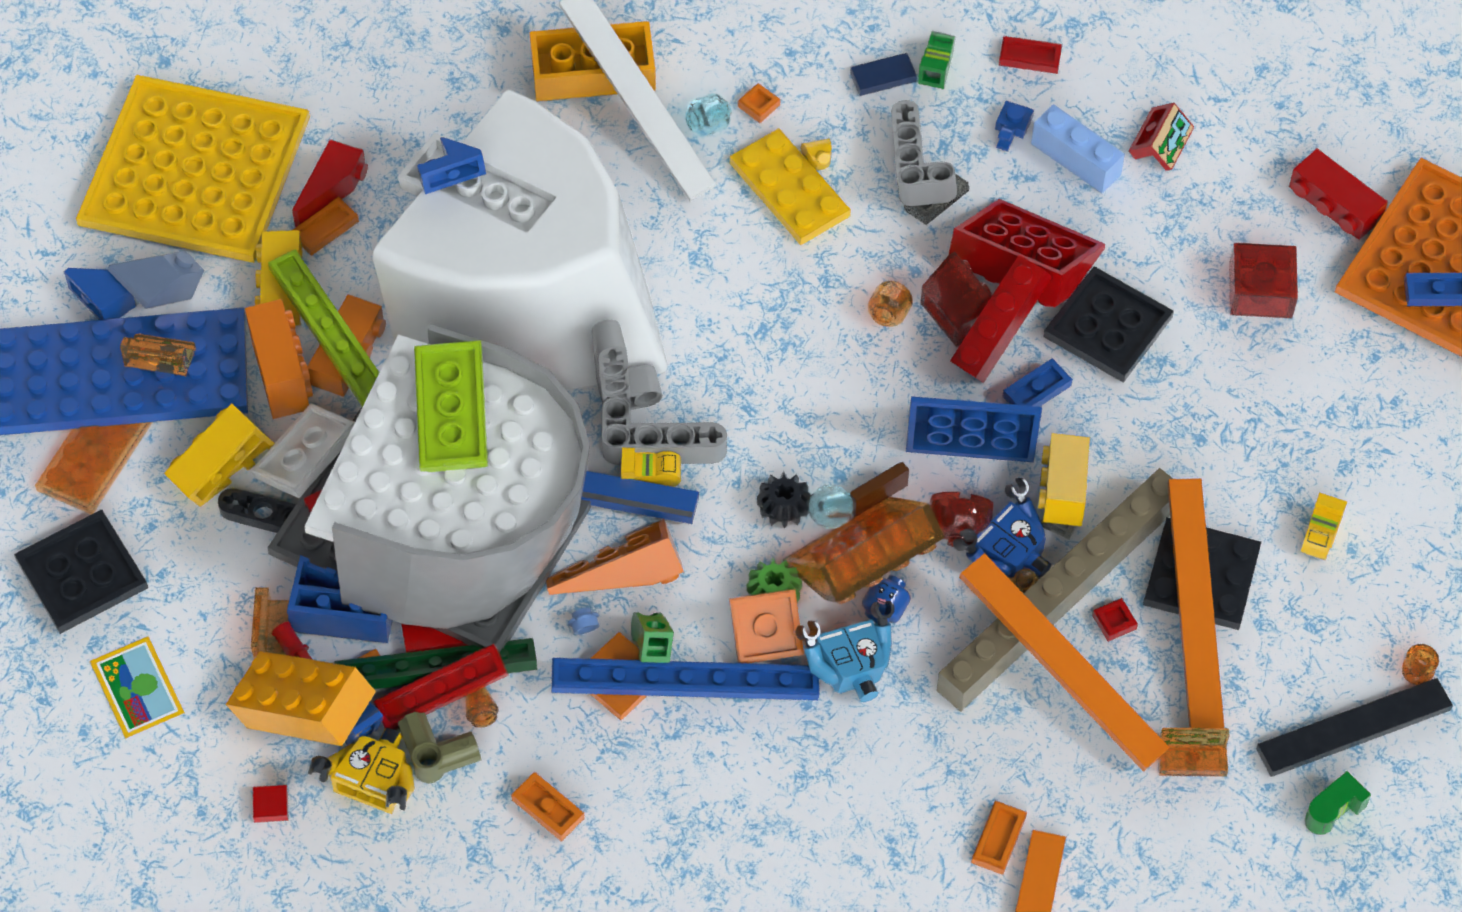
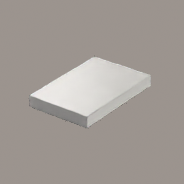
(304, 450)

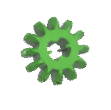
(773, 578)

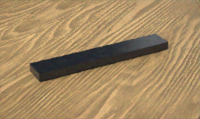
(1354, 727)

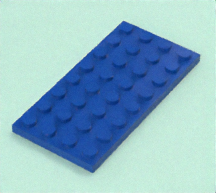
(77, 374)

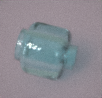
(708, 114)

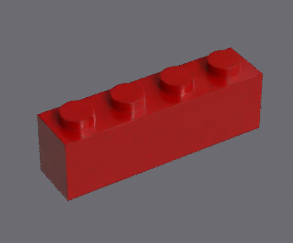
(1001, 318)

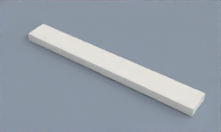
(639, 97)

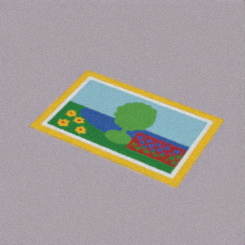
(137, 687)

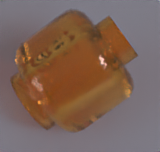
(890, 303)

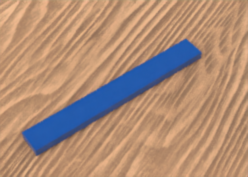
(684, 679)

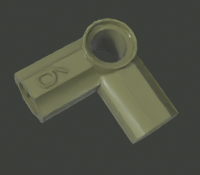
(447, 754)

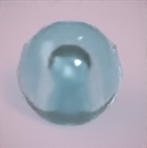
(830, 506)

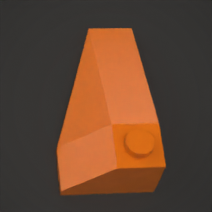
(642, 561)

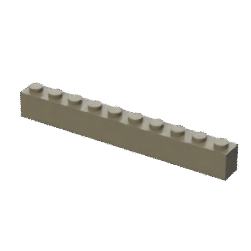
(1059, 589)

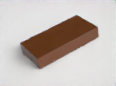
(880, 487)

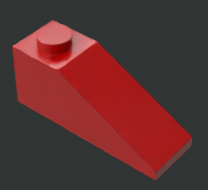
(333, 177)

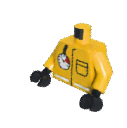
(369, 771)

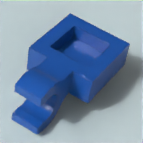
(1012, 122)

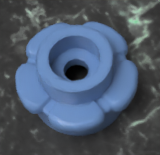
(584, 621)

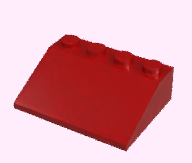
(1003, 231)

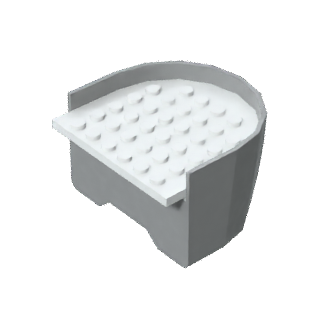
(460, 540)

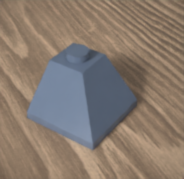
(159, 278)

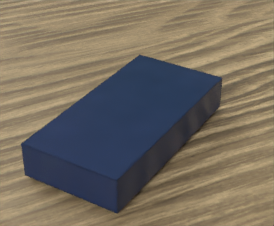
(883, 74)

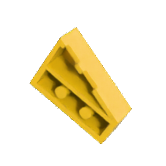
(217, 455)

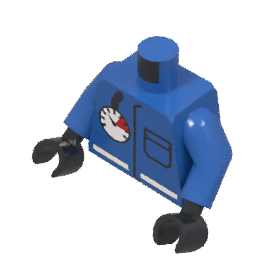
(1012, 538)

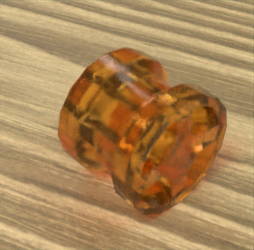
(1417, 672)

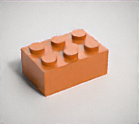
(279, 358)

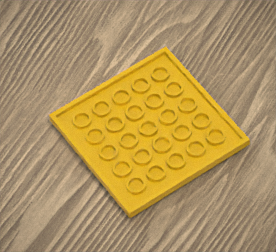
(193, 168)

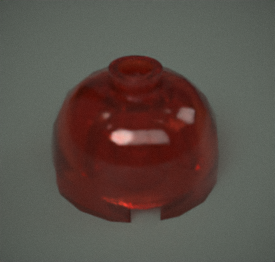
(960, 514)

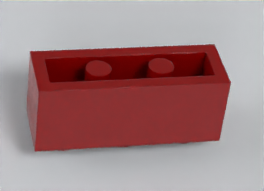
(1337, 194)

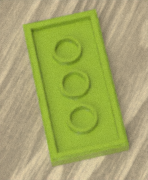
(451, 406)

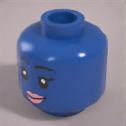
(888, 589)

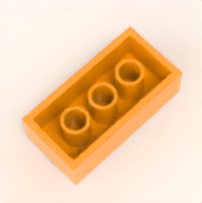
(568, 70)
(301, 698)

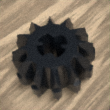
(783, 499)

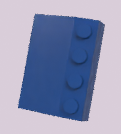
(973, 429)

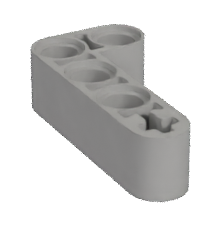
(918, 181)
(614, 378)
(709, 435)

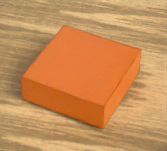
(759, 103)

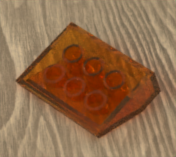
(867, 548)

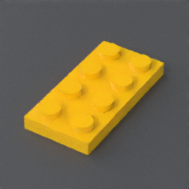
(790, 186)

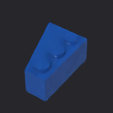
(318, 608)

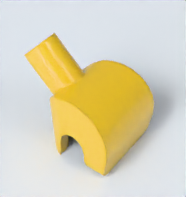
(817, 153)

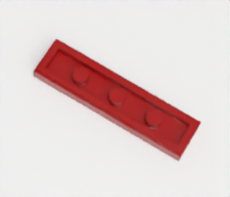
(443, 686)

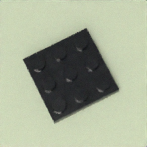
(1108, 324)
(81, 571)
(1231, 572)

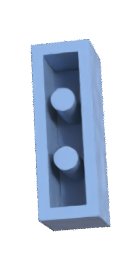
(1077, 148)

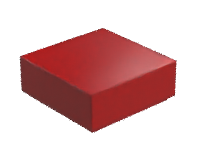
(1114, 619)
(270, 803)

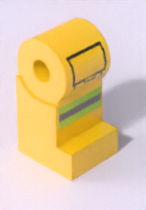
(651, 467)
(1323, 526)

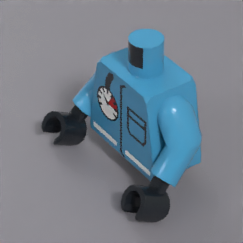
(850, 655)

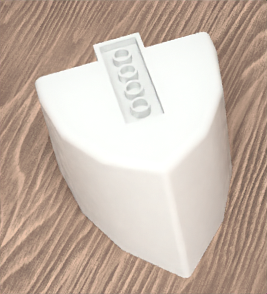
(520, 251)

